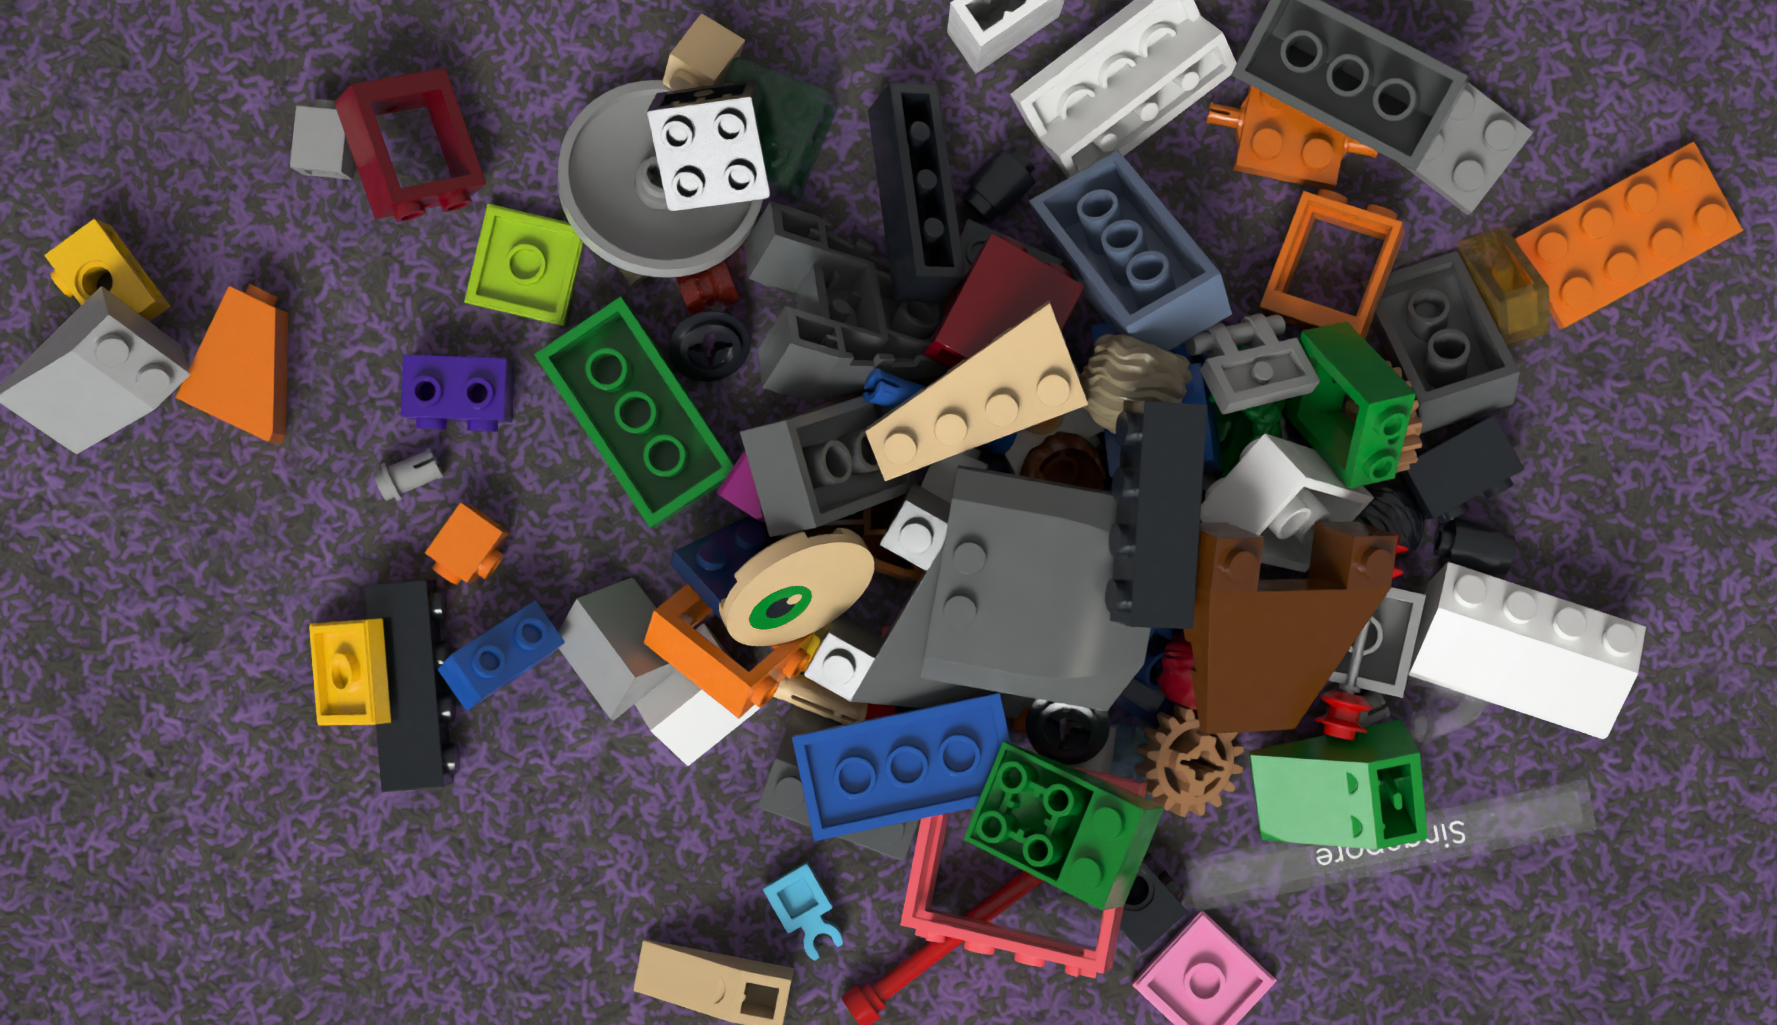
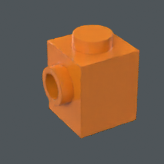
(467, 546)

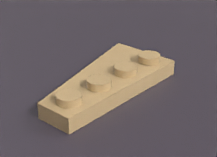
(994, 393)

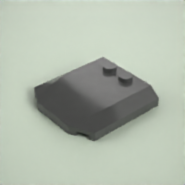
(1026, 593)

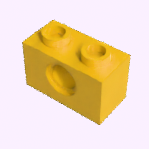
(99, 250)

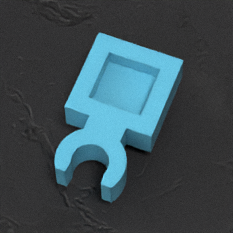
(800, 903)

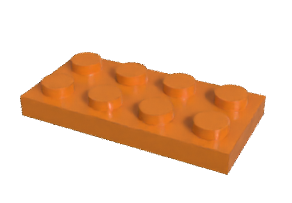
(1629, 234)

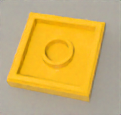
(350, 672)

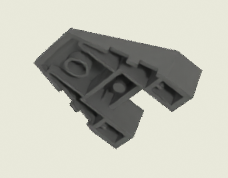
(843, 311)
(889, 669)

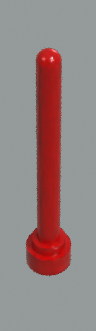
(869, 1000)

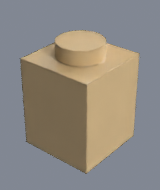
(702, 55)

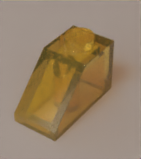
(1508, 285)

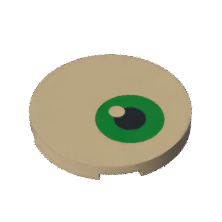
(796, 587)

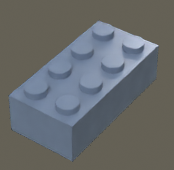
(1131, 255)

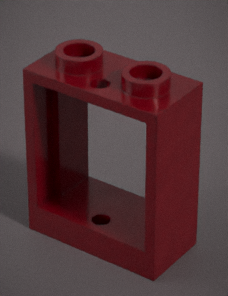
(377, 97)

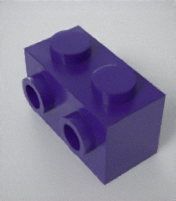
(457, 390)

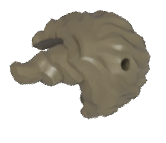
(1130, 371)

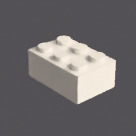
(1280, 495)

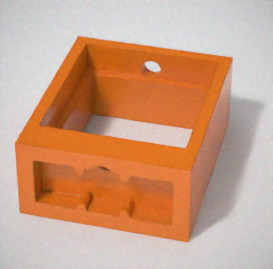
(1333, 209)
(711, 669)

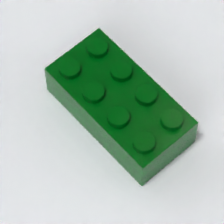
(636, 412)

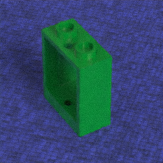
(1385, 402)

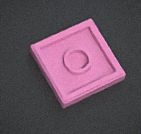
(1203, 976)

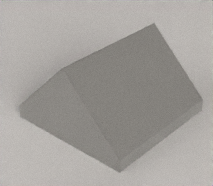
(607, 646)

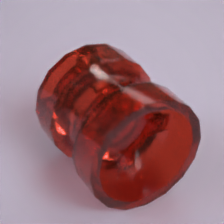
(708, 287)

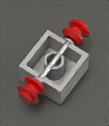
(1376, 659)

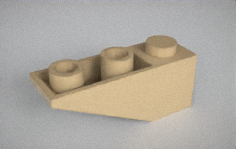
(714, 983)

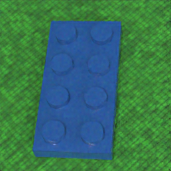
(899, 765)

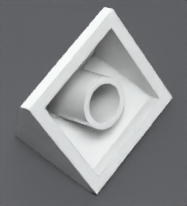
(686, 715)

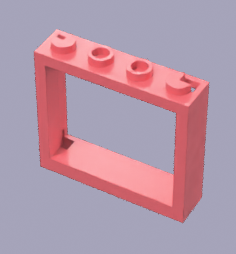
(985, 936)

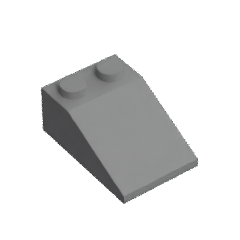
(95, 374)

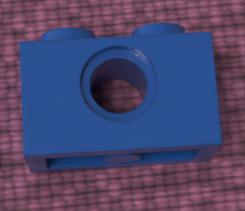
(500, 655)

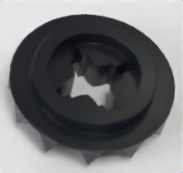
(728, 351)
(1079, 744)

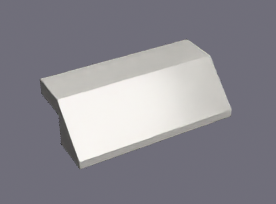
(1124, 82)

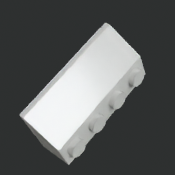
(1526, 650)

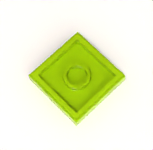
(525, 265)

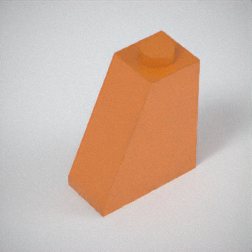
(243, 365)

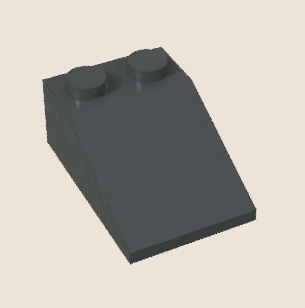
(1444, 342)
(819, 466)

